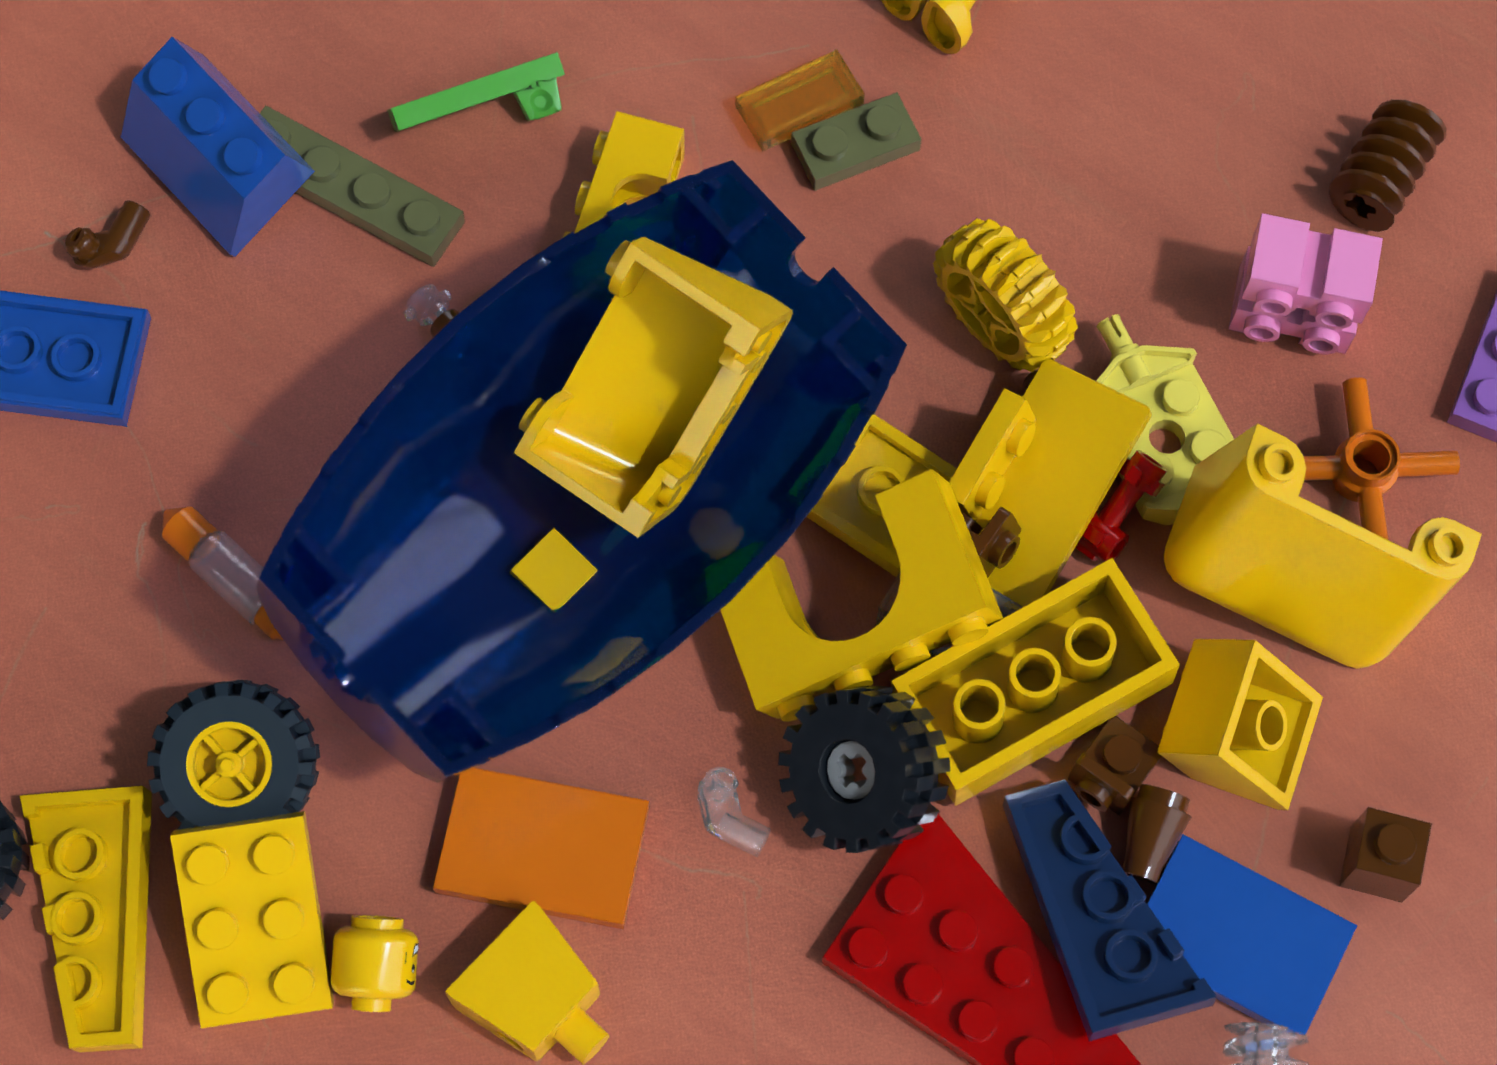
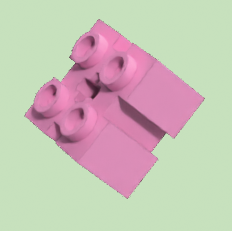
(1305, 284)

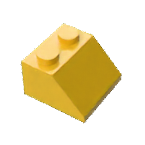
(1240, 721)

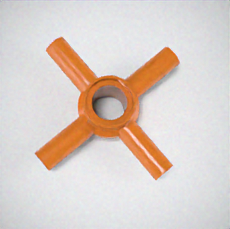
(1378, 449)

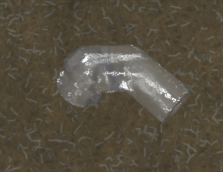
(723, 813)

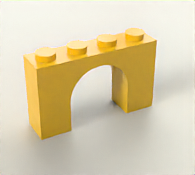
(938, 602)

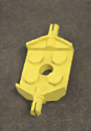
(1178, 403)

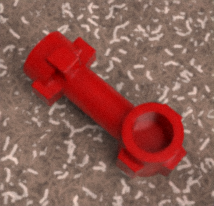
(1103, 536)

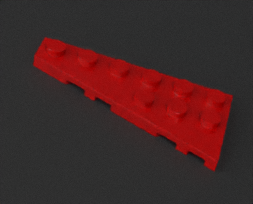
(963, 962)

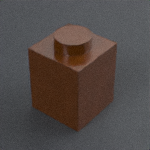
(1385, 854)

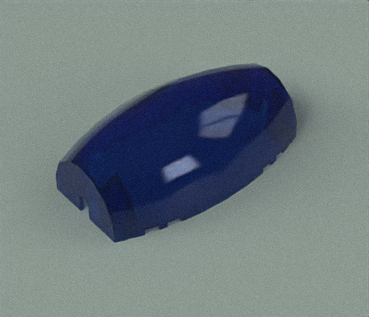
(409, 534)

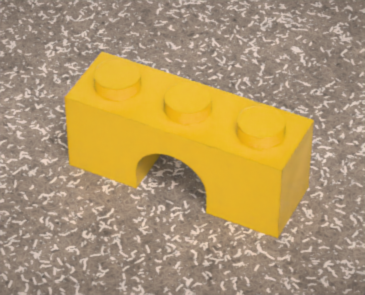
(630, 164)

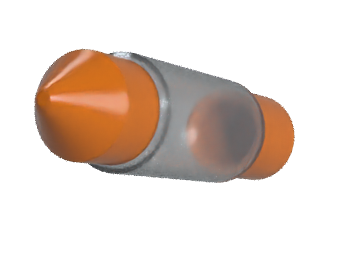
(219, 563)

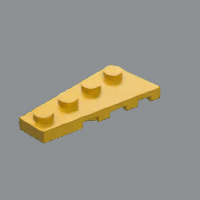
(95, 892)

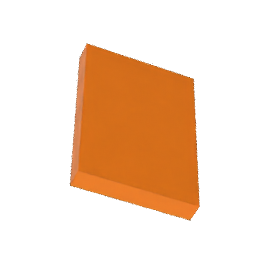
(542, 843)

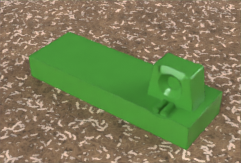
(531, 84)

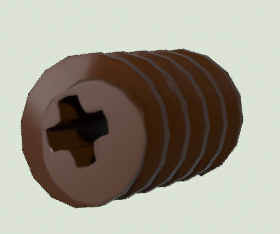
(1386, 163)

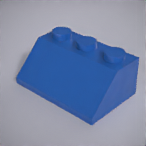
(210, 145)

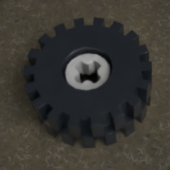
(898, 768)

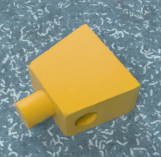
(532, 990)

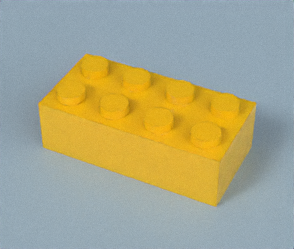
(1040, 679)

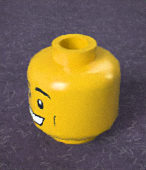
(374, 962)

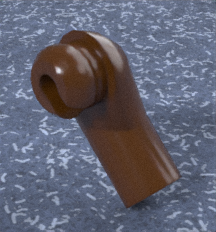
(110, 245)

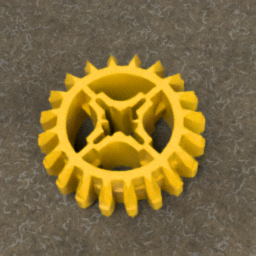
(1005, 294)

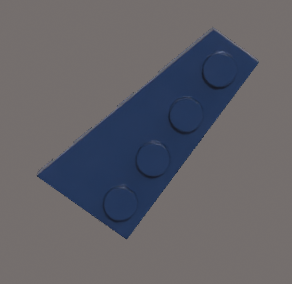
(1105, 934)

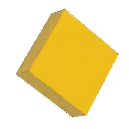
(554, 570)

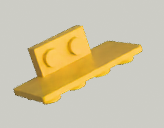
(1049, 466)

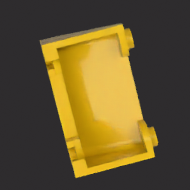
(653, 384)
(1300, 568)

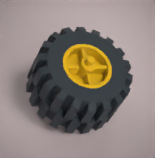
(233, 755)

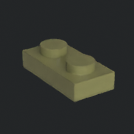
(856, 141)

